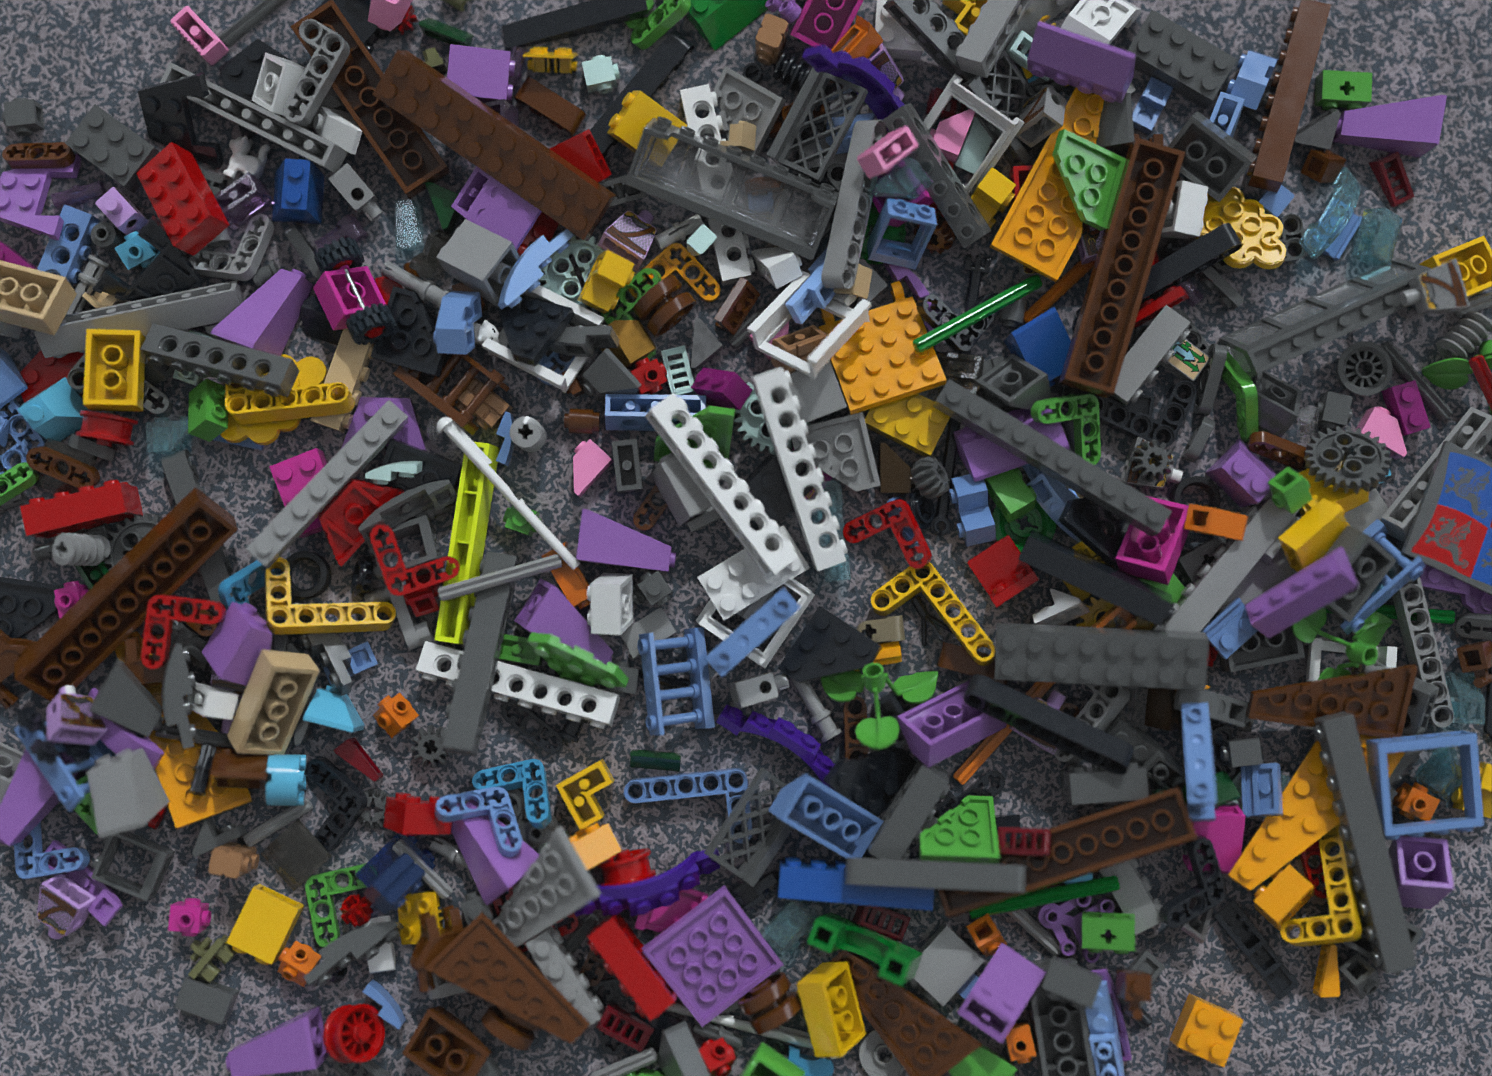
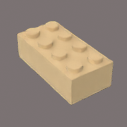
(33, 298)
(272, 702)

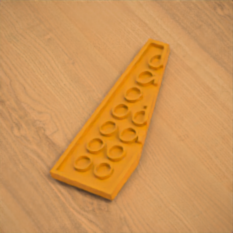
(1042, 220)
(177, 764)
(1304, 820)

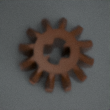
(942, 236)

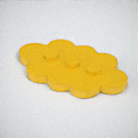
(1254, 228)
(311, 372)

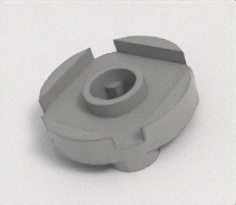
(871, 1059)

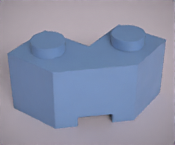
(1252, 78)
(455, 322)
(972, 510)

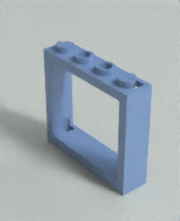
(1470, 781)

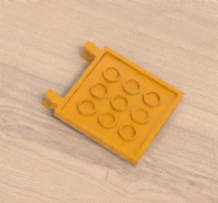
(880, 357)

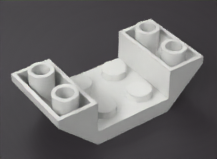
(1101, 19)

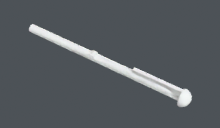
(482, 462)
(783, 1033)

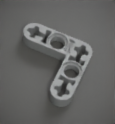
(237, 266)

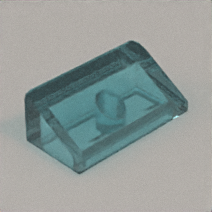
(409, 225)

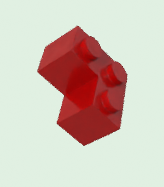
(414, 816)

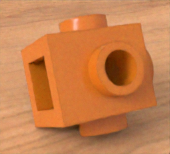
(395, 714)
(1415, 801)
(297, 962)

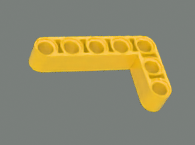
(278, 410)
(941, 605)
(318, 611)
(1335, 890)

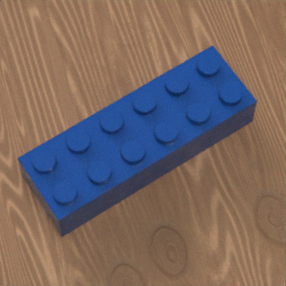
(826, 883)

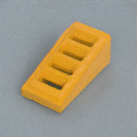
(1327, 973)

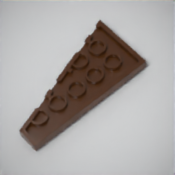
(1374, 698)
(498, 972)
(910, 1028)

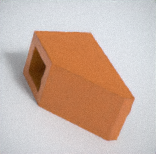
(1215, 522)

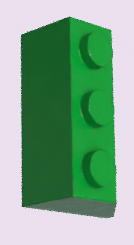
(723, 19)

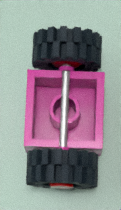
(351, 293)

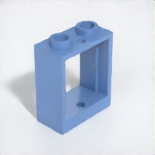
(905, 254)

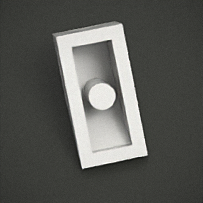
(338, 128)
(777, 265)
(213, 701)

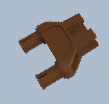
(10, 651)
(136, 666)
(433, 943)

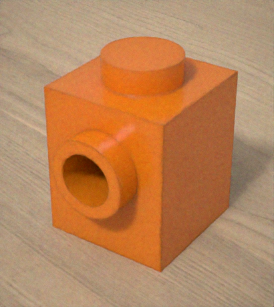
(986, 935)
(1023, 1053)

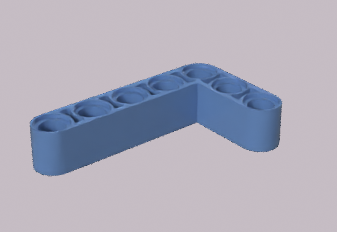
(698, 789)

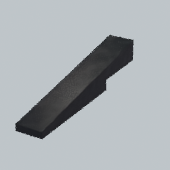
(572, 21)

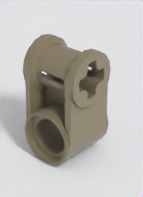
(886, 629)

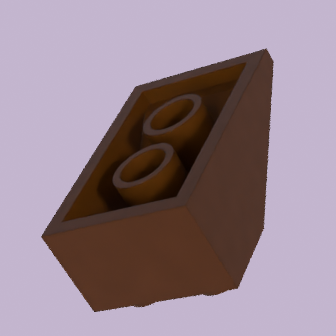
(238, 770)
(446, 1046)

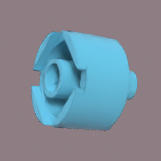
(286, 780)

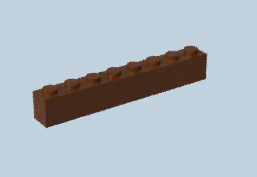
(1289, 95)

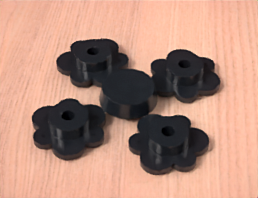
(45, 749)

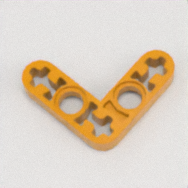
(671, 266)

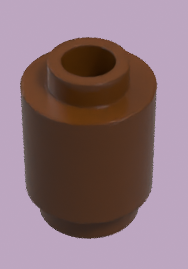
(582, 421)

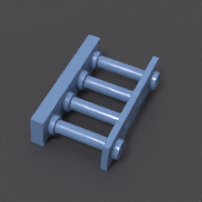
(1410, 571)
(752, 632)
(699, 687)
(1198, 762)
(60, 775)

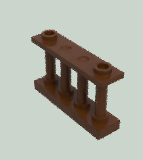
(447, 403)

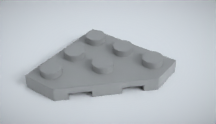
(749, 102)
(844, 451)

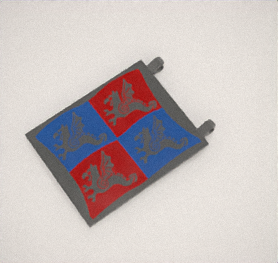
(1456, 518)

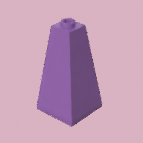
(1403, 126)
(268, 314)
(617, 545)
(551, 613)
(28, 799)
(489, 868)
(283, 1049)

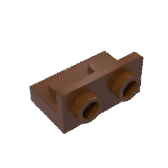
(736, 306)

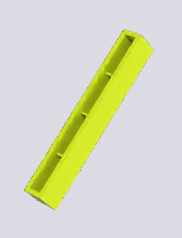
(467, 543)

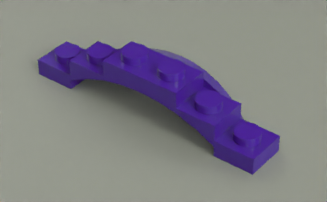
(859, 72)
(779, 731)
(652, 892)

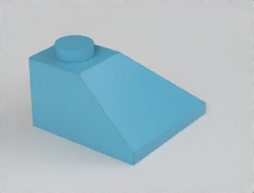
(54, 411)
(333, 710)

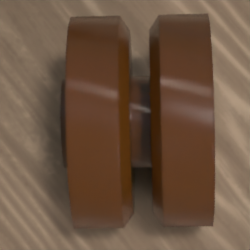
(664, 306)
(770, 1003)
(509, 1028)

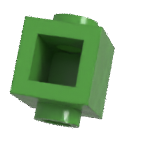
(1289, 490)
(517, 522)

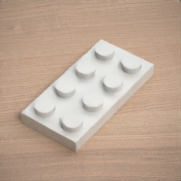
(741, 581)

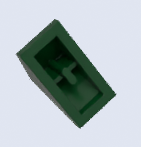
(442, 201)

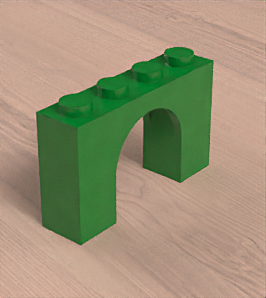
(838, 933)

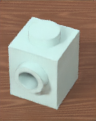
(600, 74)

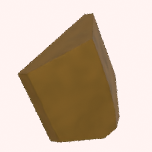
(633, 342)

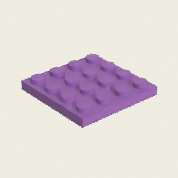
(712, 956)

